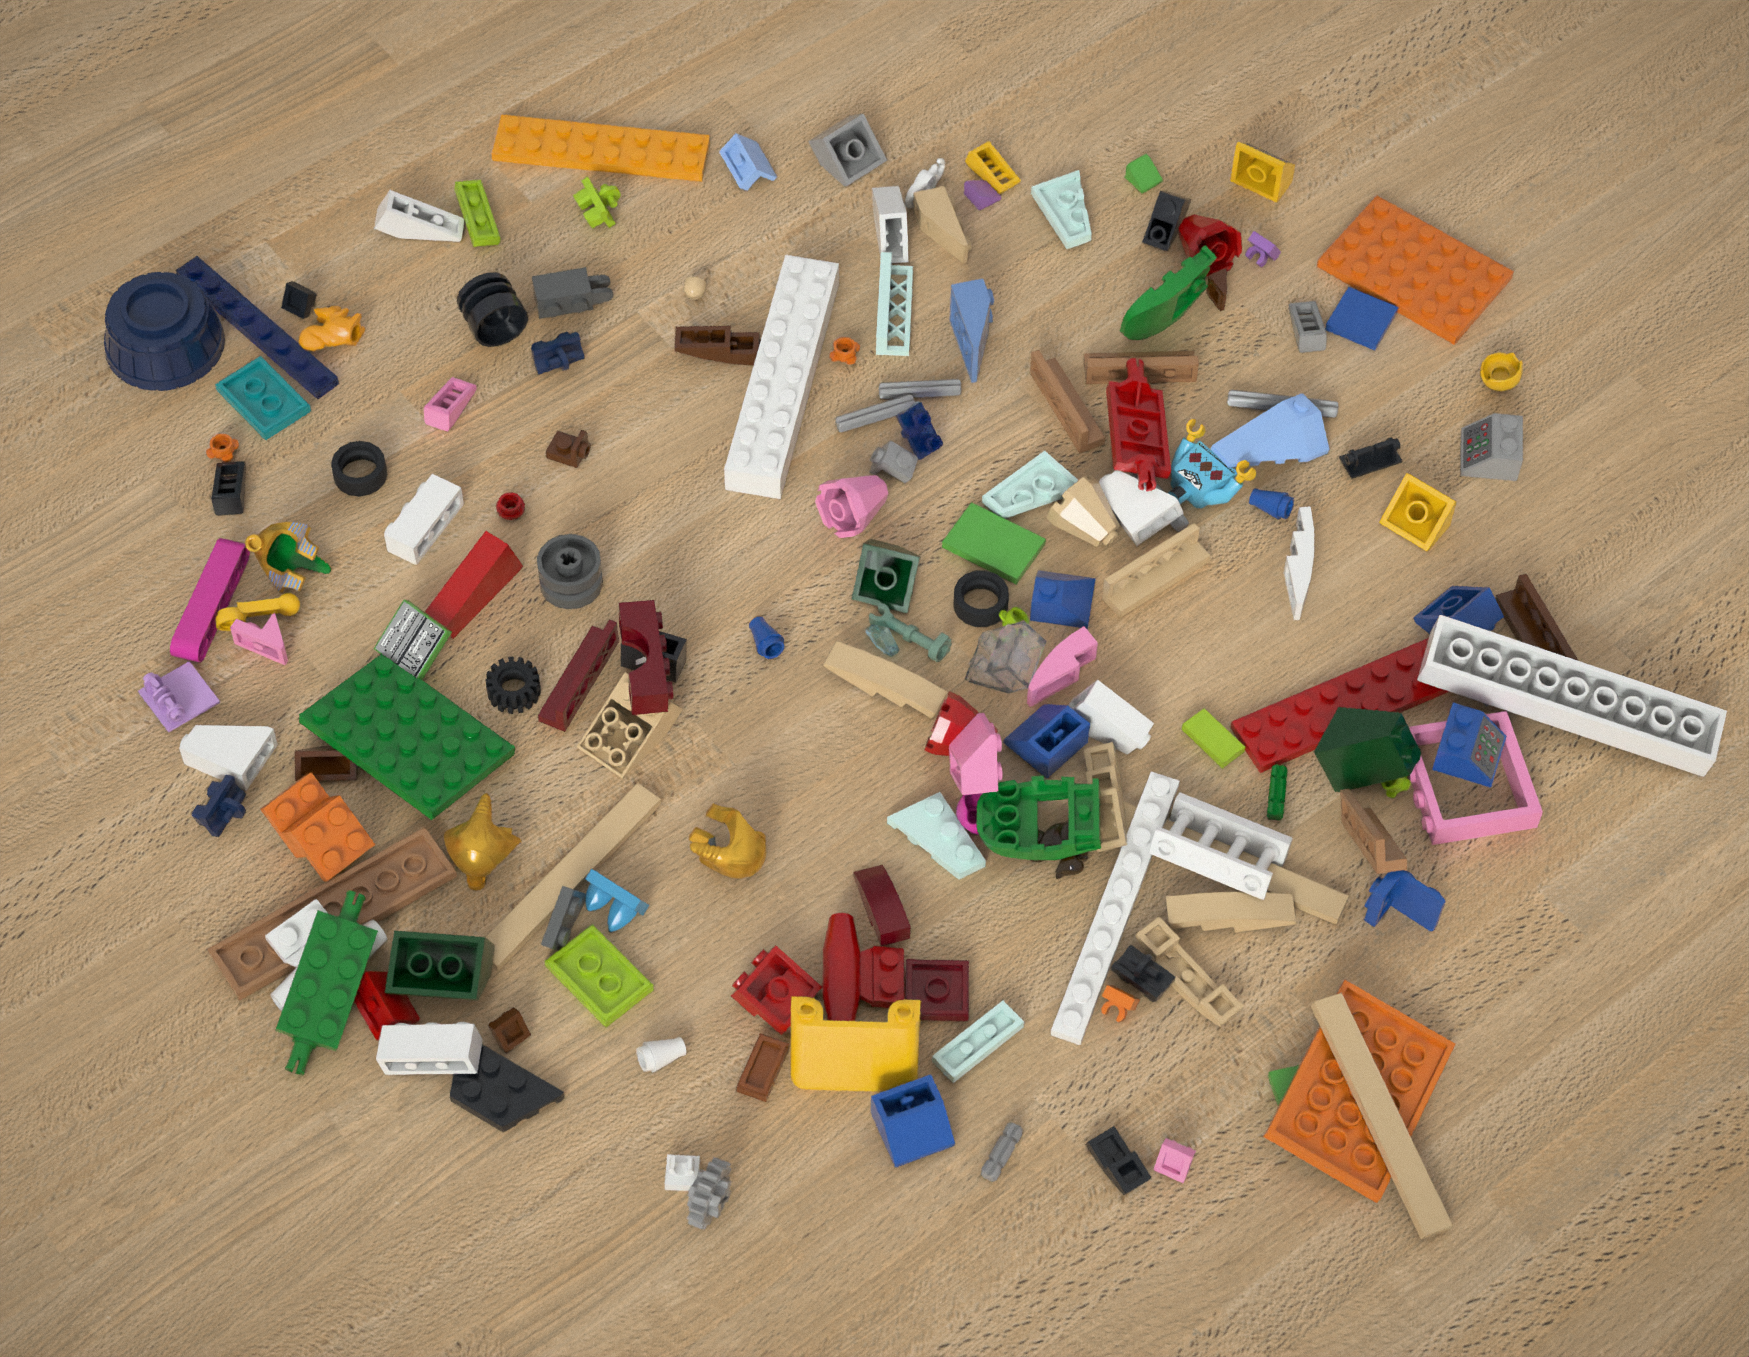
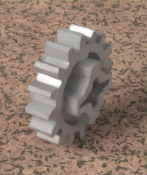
(709, 1193)

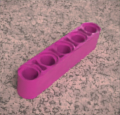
(210, 595)

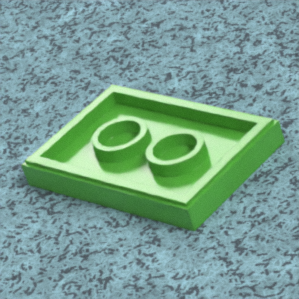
(993, 543)

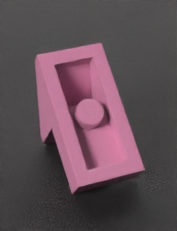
(262, 641)

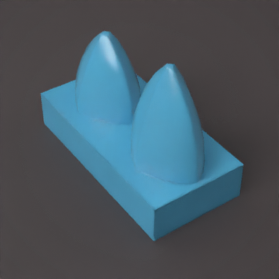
(624, 905)

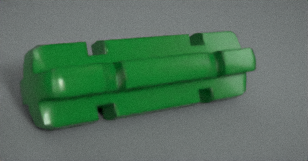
(1277, 792)

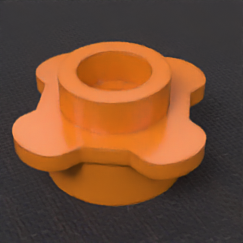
(844, 350)
(217, 444)

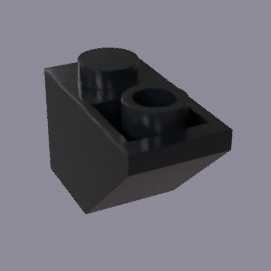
(1165, 220)

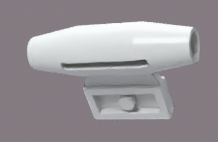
(290, 939)

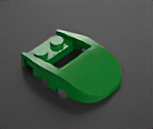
(1164, 306)
(1010, 818)

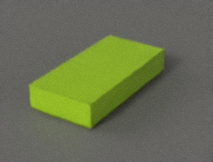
(1213, 738)

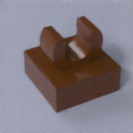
(509, 1030)

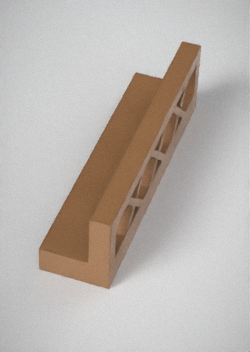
(1158, 366)
(1065, 403)
(1370, 835)

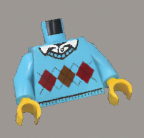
(1201, 475)

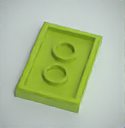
(599, 975)

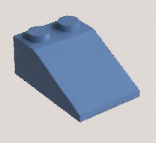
(970, 321)

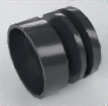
(492, 309)

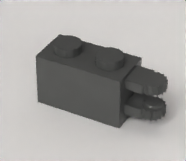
(569, 292)

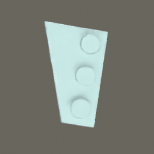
(1064, 208)
(1030, 487)
(939, 832)

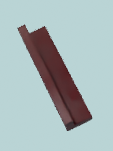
(579, 676)

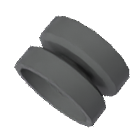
(570, 571)

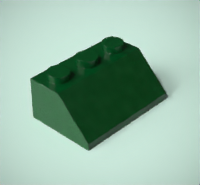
(439, 965)

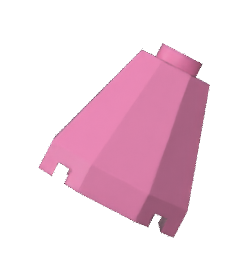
(850, 503)

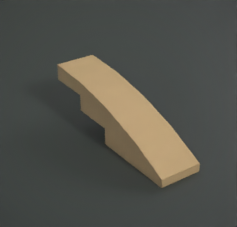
(882, 676)
(1103, 764)
(1229, 910)

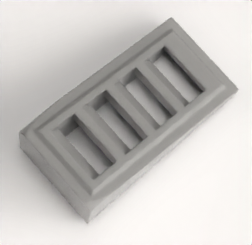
(1308, 329)

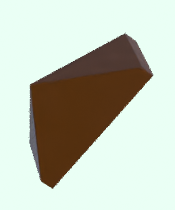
(324, 763)

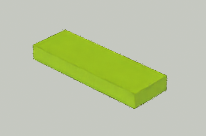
(477, 213)

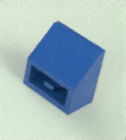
(1049, 737)
(912, 1120)

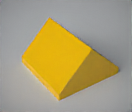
(1419, 512)

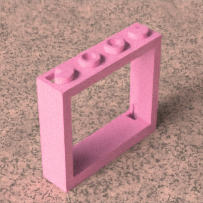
(1444, 831)

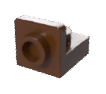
(569, 448)

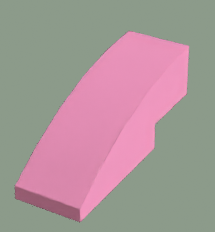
(1062, 666)

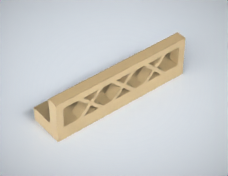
(1154, 571)

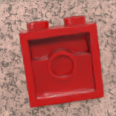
(771, 987)

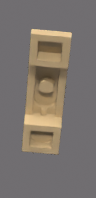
(1191, 981)

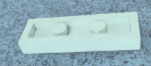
(977, 1041)

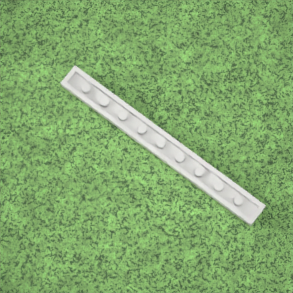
(1114, 910)

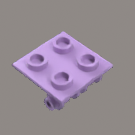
(177, 696)

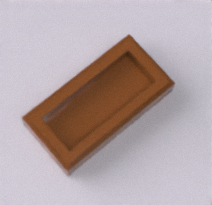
(763, 1067)

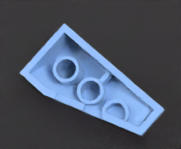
(1283, 432)

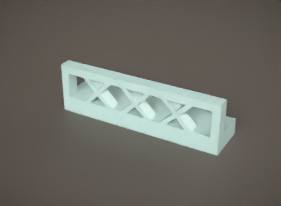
(885, 303)

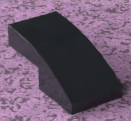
(1117, 1161)

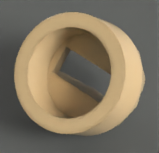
(694, 287)

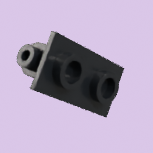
(1371, 458)

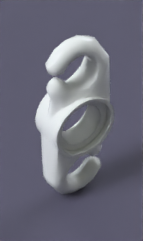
(925, 180)

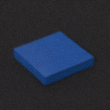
(1361, 318)

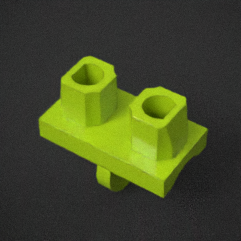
(601, 199)

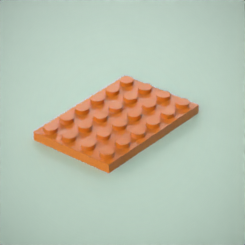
(1416, 269)
(1319, 1114)

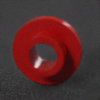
(510, 500)

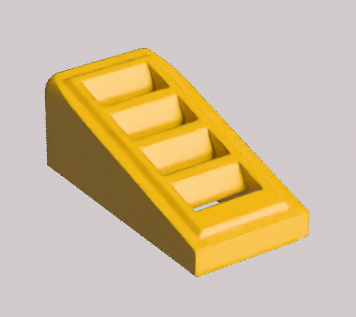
(988, 151)

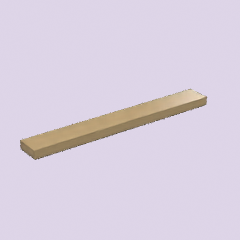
(571, 872)
(1307, 894)
(1381, 1116)

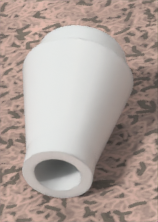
(657, 1054)

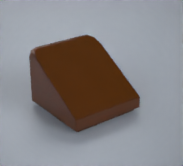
(1218, 288)

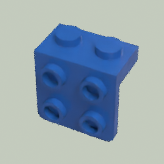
(1406, 895)

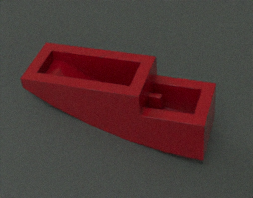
(882, 905)

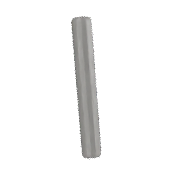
(1266, 401)

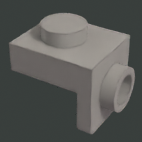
(894, 461)

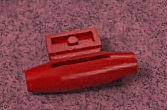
(854, 975)

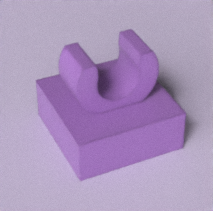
(1263, 247)

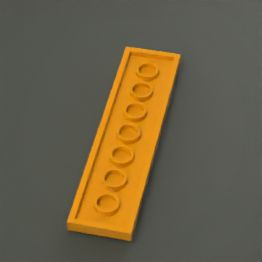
(601, 147)

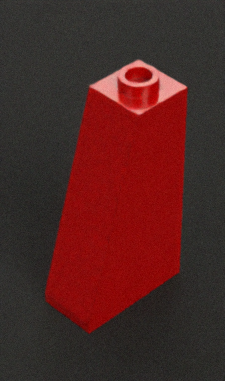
(474, 583)

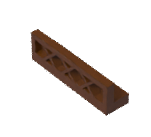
(1531, 619)

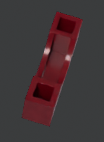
(647, 684)

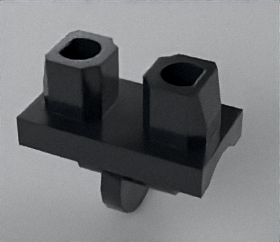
(1143, 973)

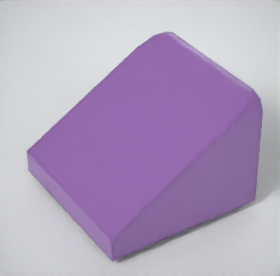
(980, 193)

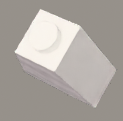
(891, 222)
(1137, 510)
(1112, 718)
(228, 751)

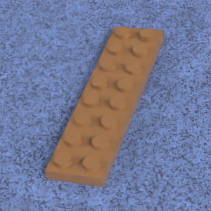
(386, 879)

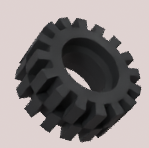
(509, 671)

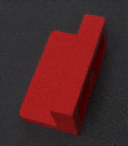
(380, 1007)

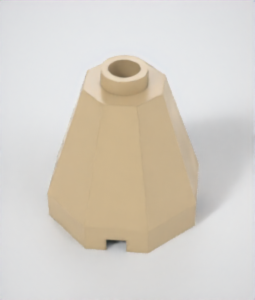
(1086, 513)

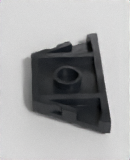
(502, 1091)

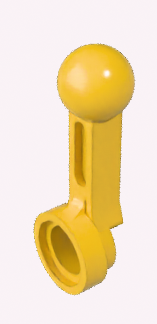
(286, 604)

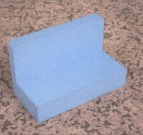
(746, 161)

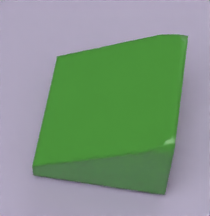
(1143, 174)

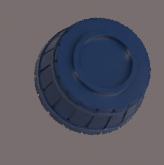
(161, 332)

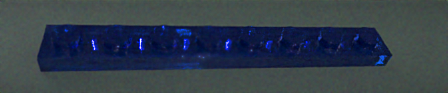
(260, 329)

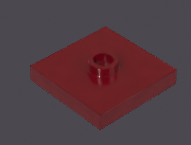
(940, 987)

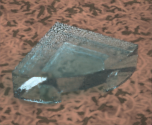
(882, 639)

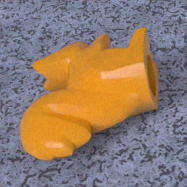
(336, 329)

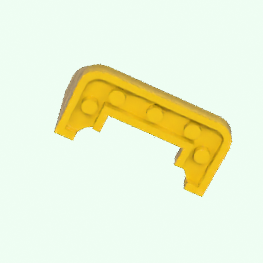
(853, 1052)

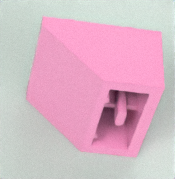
(975, 757)

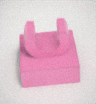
(1174, 1160)

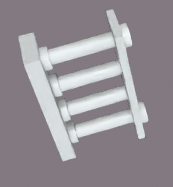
(1229, 829)

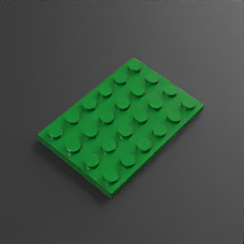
(407, 735)

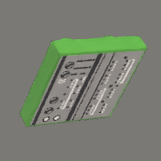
(412, 639)

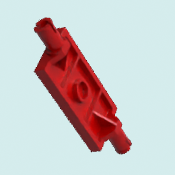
(1138, 427)

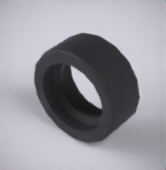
(359, 451)
(980, 580)

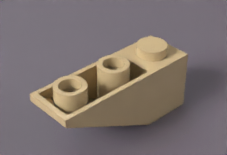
(938, 220)

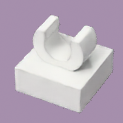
(681, 1172)

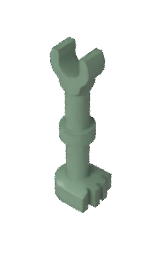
(936, 648)

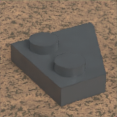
(563, 918)

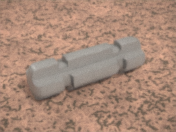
(1001, 1152)

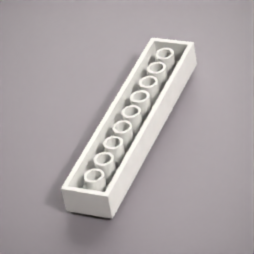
(781, 377)
(1572, 695)

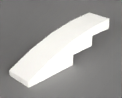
(1300, 563)

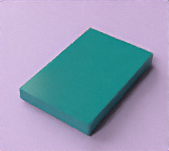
(263, 397)

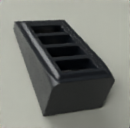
(229, 491)

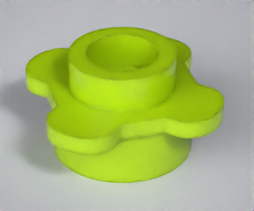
(1013, 616)
(1396, 786)

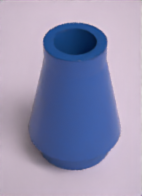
(1272, 502)
(767, 640)

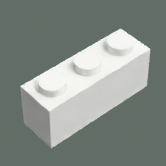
(423, 519)
(429, 1049)

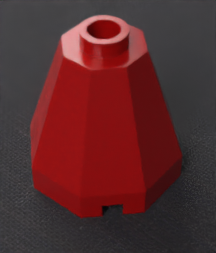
(1217, 235)
(950, 721)

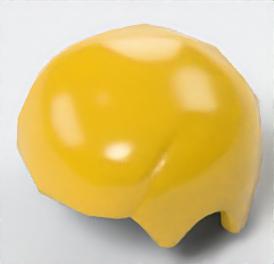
(1501, 371)

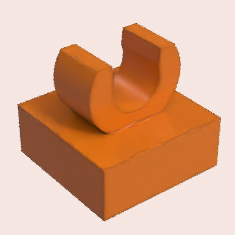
(1120, 999)

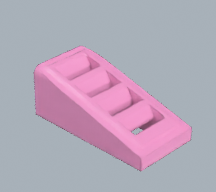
(447, 405)

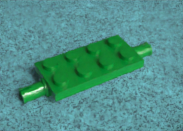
(326, 982)

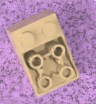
(625, 739)

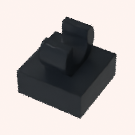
(298, 299)

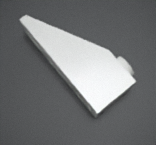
(416, 220)

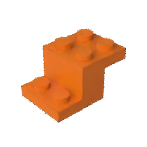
(317, 826)

